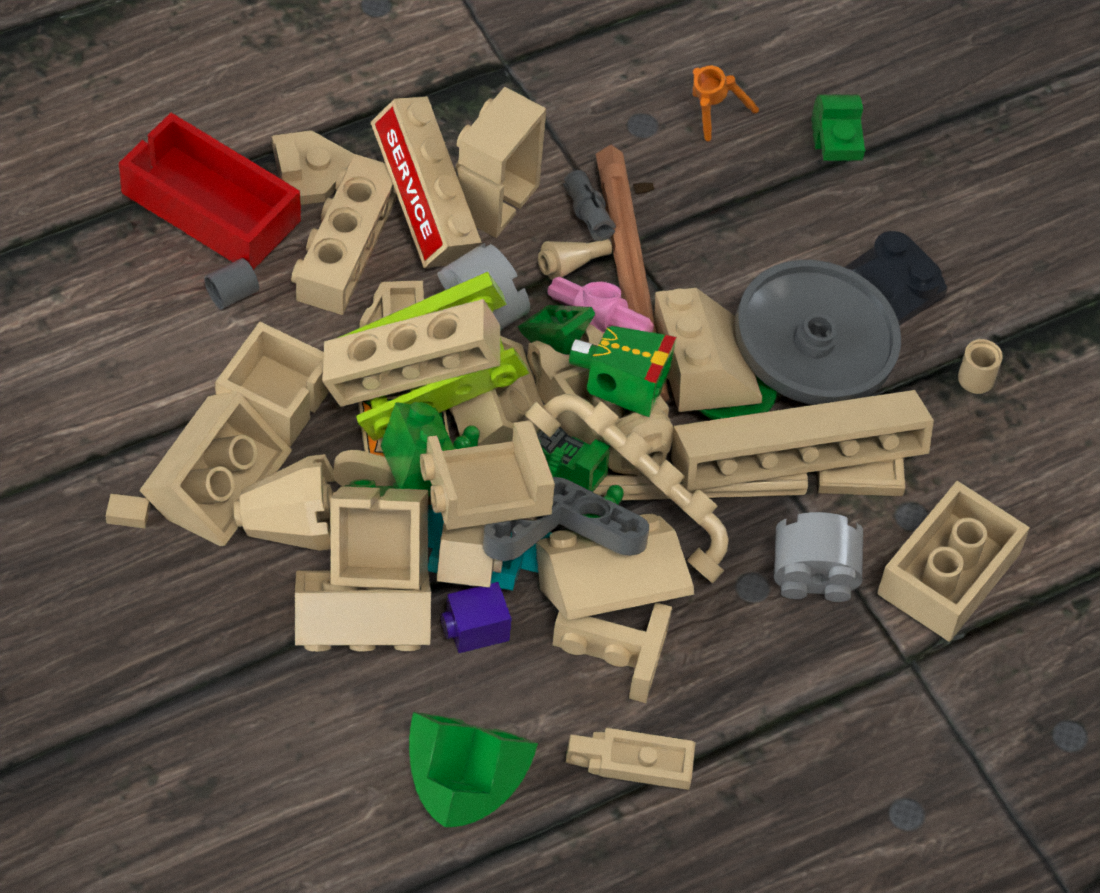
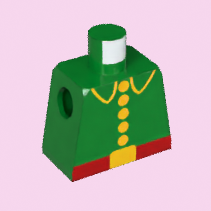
(626, 366)

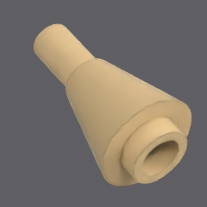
(562, 258)

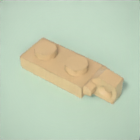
(634, 757)

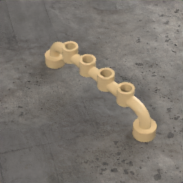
(664, 476)

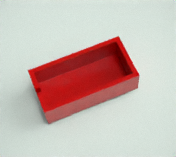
(210, 191)

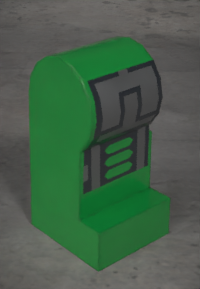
(582, 462)

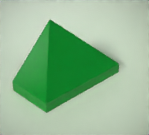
(558, 326)

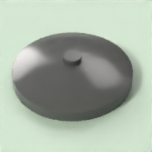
(817, 332)

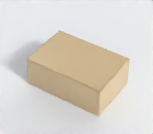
(127, 511)

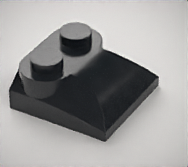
(901, 274)

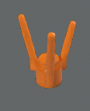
(712, 88)

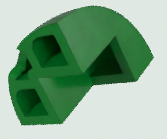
(465, 768)

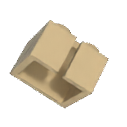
(277, 378)
(379, 538)

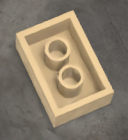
(953, 560)

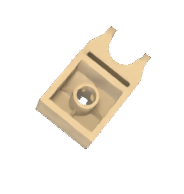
(557, 377)

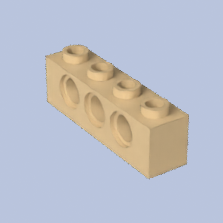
(346, 235)
(411, 353)

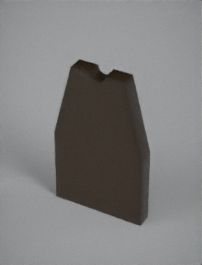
(640, 188)

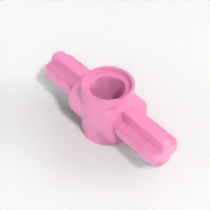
(605, 301)

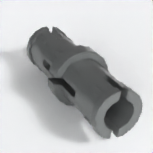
(589, 205)

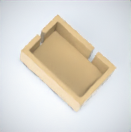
(501, 159)

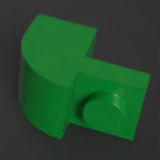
(838, 127)

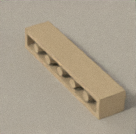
(801, 440)

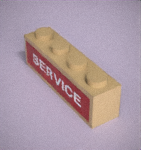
(425, 181)

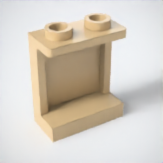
(489, 480)

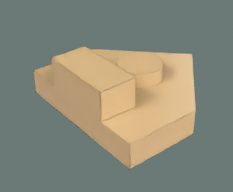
(309, 163)

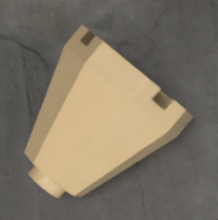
(290, 505)

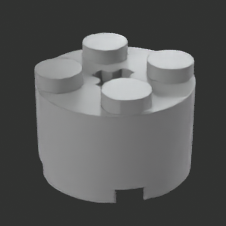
(490, 260)
(818, 556)

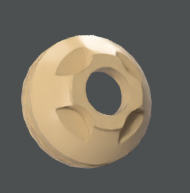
(655, 430)

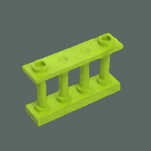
(458, 389)

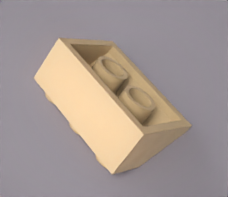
(706, 357)
(501, 407)
(211, 463)
(594, 580)
(359, 615)

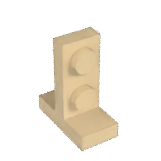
(618, 644)

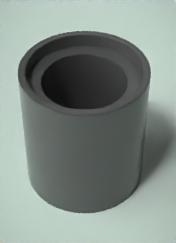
(231, 283)

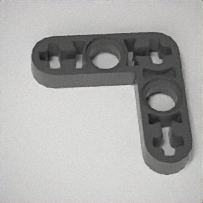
(615, 529)

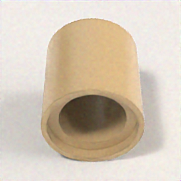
(980, 366)

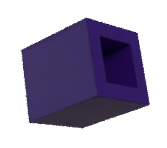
(476, 618)

